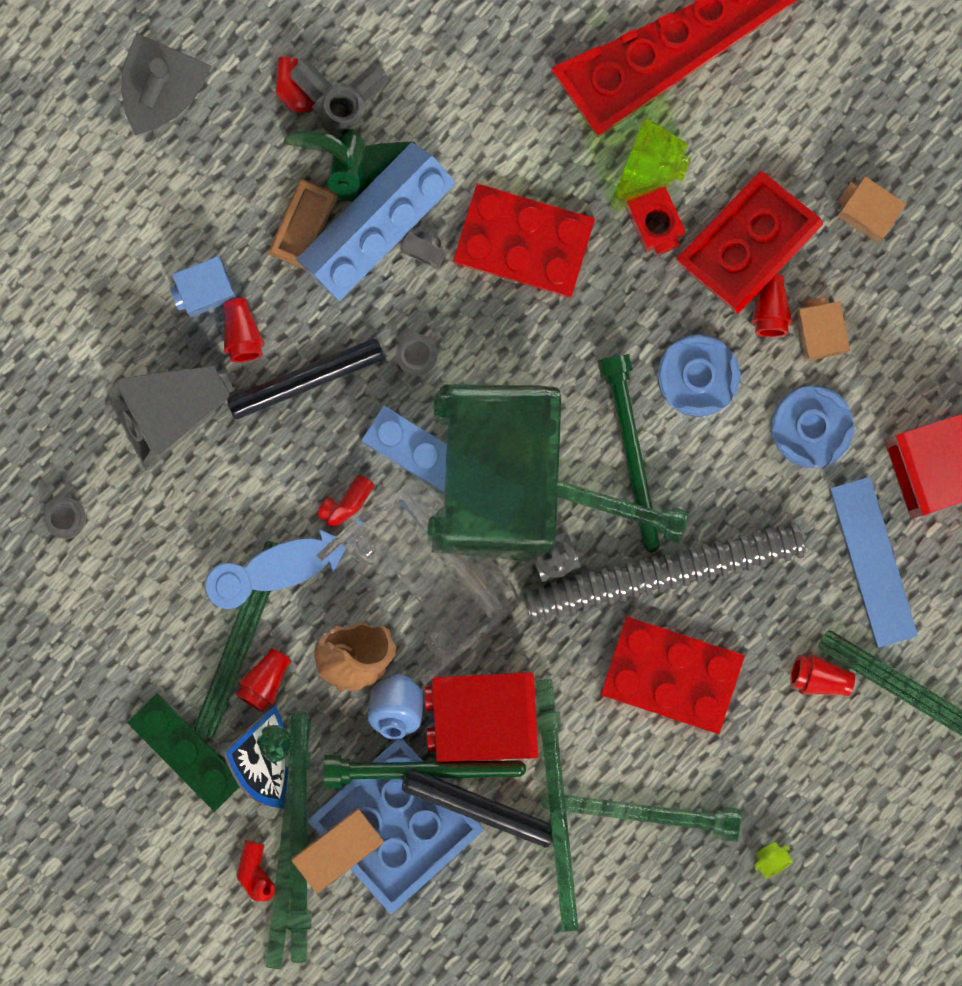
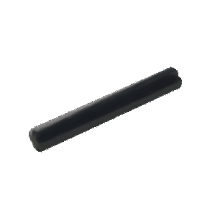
(305, 378)
(477, 807)

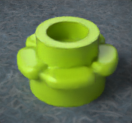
(772, 860)

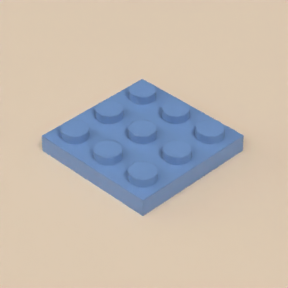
(415, 832)

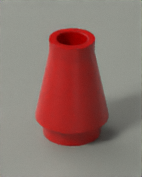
(772, 310)
(241, 333)
(818, 676)
(263, 681)

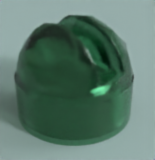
(274, 750)

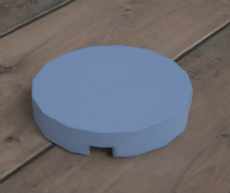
(688, 384)
(798, 434)

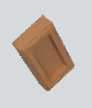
(302, 221)
(337, 850)

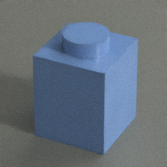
(202, 287)

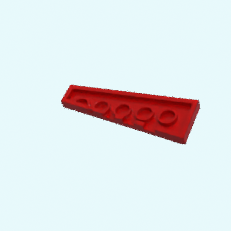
(646, 62)

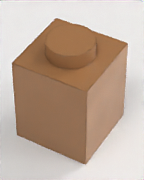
(869, 208)
(822, 329)

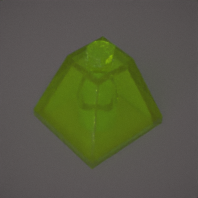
(652, 164)

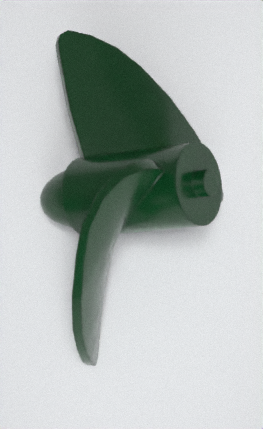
(352, 162)

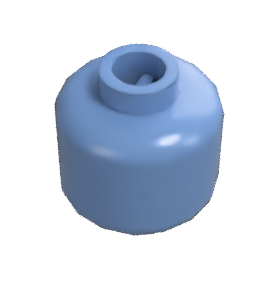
(395, 706)

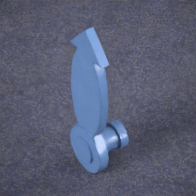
(270, 570)

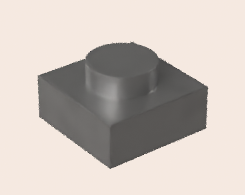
(424, 249)

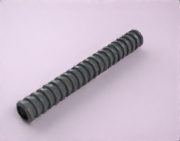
(665, 572)

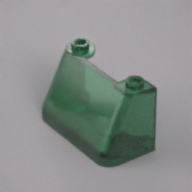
(498, 471)

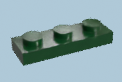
(184, 751)

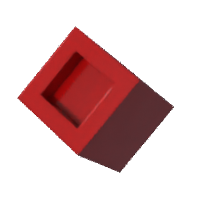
(656, 203)

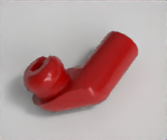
(288, 90)
(350, 503)

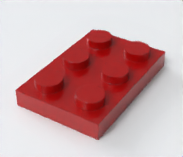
(523, 240)
(749, 241)
(672, 675)

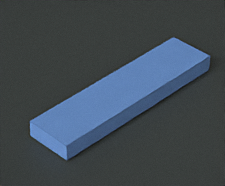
(873, 562)

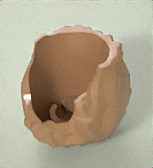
(354, 655)

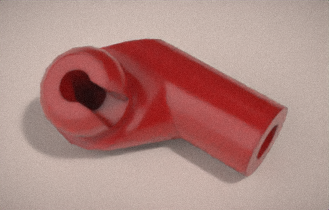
(251, 875)

